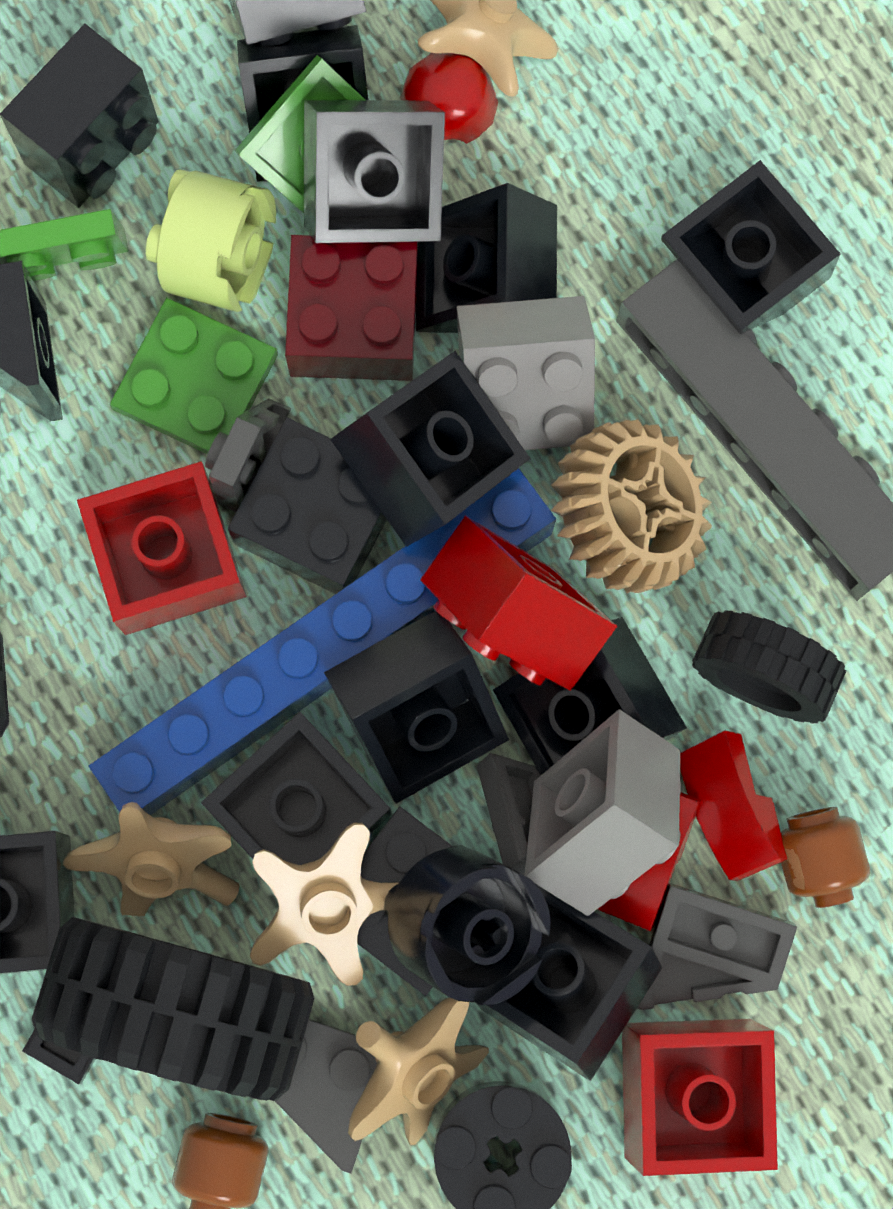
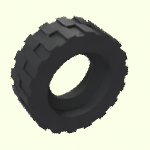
(769, 666)

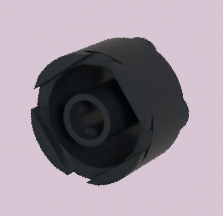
(468, 925)
(510, 1113)

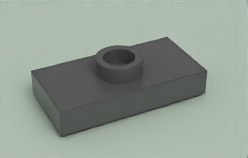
(509, 796)

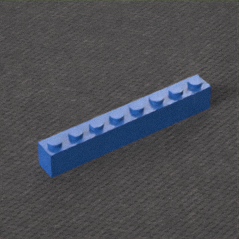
(291, 666)

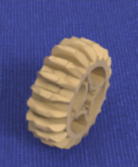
(618, 515)

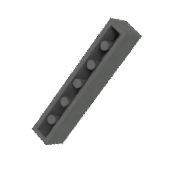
(765, 426)

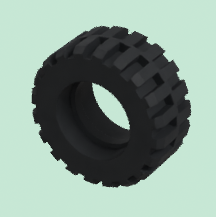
(172, 1011)

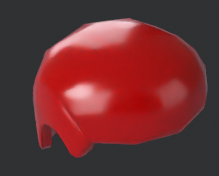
(458, 88)

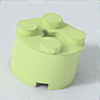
(212, 239)

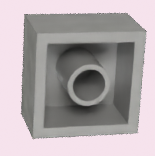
(534, 366)
(604, 814)

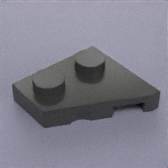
(238, 456)
(715, 949)
(326, 1089)

